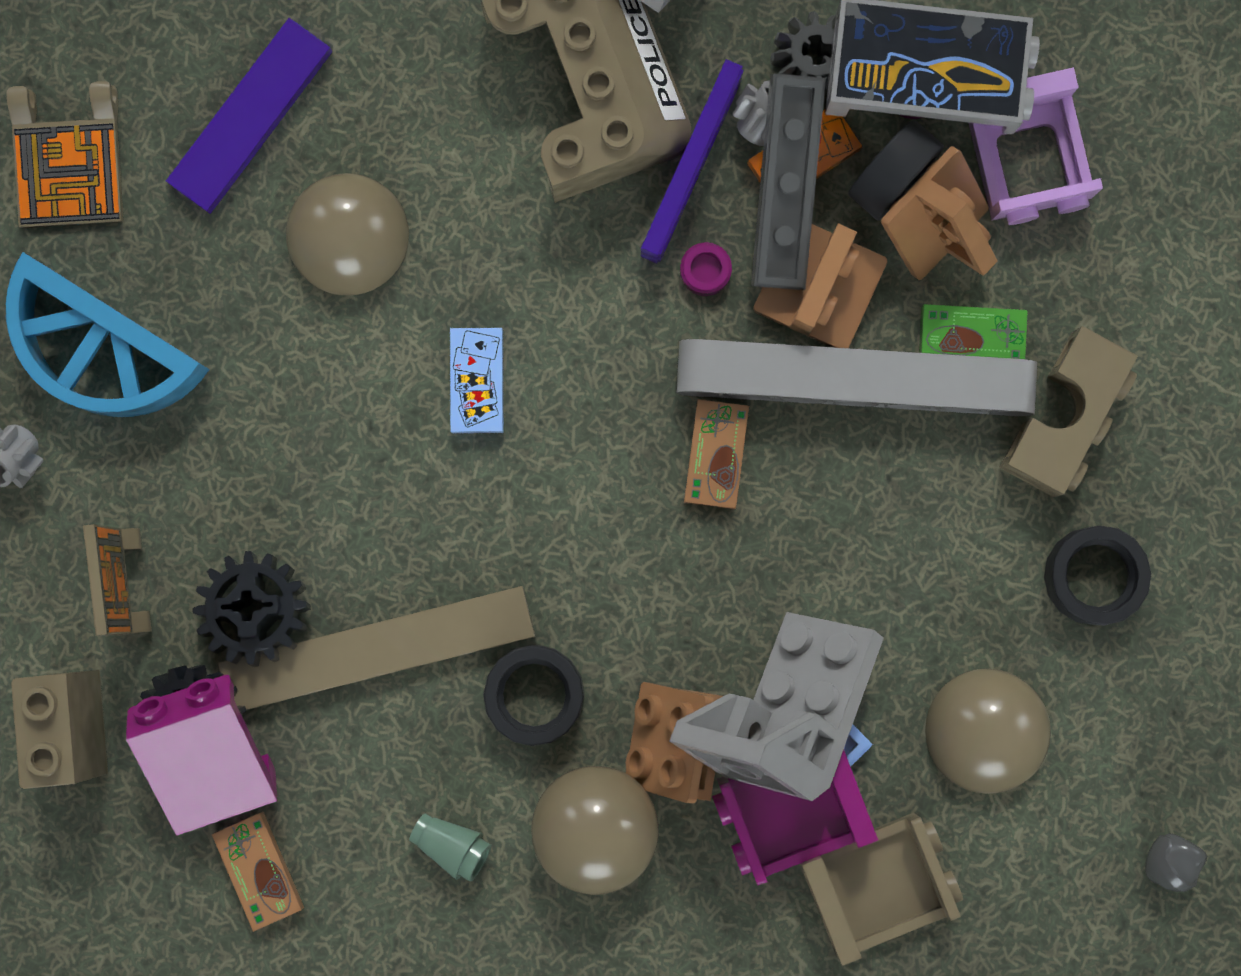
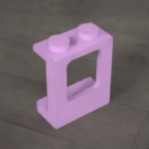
(1054, 109)

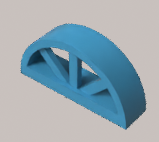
(87, 309)

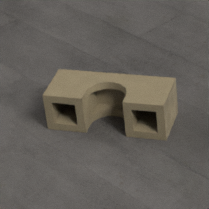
(1094, 375)

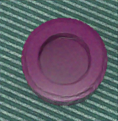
(705, 269)

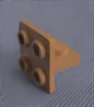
(941, 218)
(836, 291)
(659, 763)

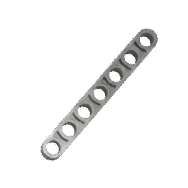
(857, 377)

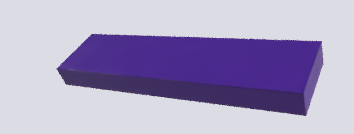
(249, 115)
(692, 162)

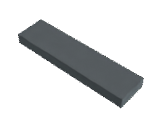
(788, 181)

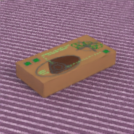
(716, 454)
(258, 871)

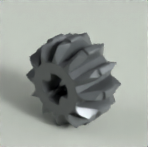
(794, 47)

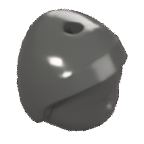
(1174, 863)

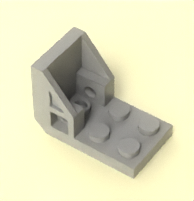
(799, 715)

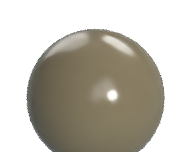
(347, 234)
(987, 731)
(595, 830)

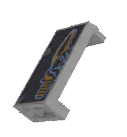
(932, 63)

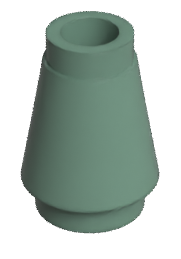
(451, 846)

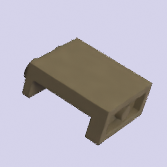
(59, 728)
(882, 887)

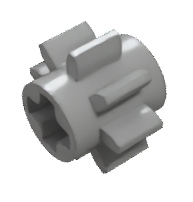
(752, 113)
(18, 455)

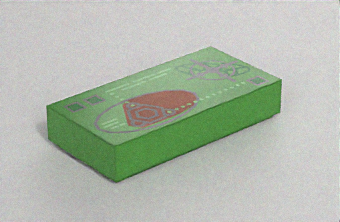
(973, 331)

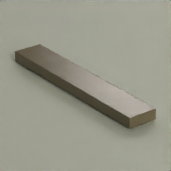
(383, 648)

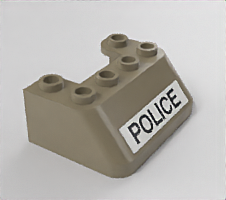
(619, 85)

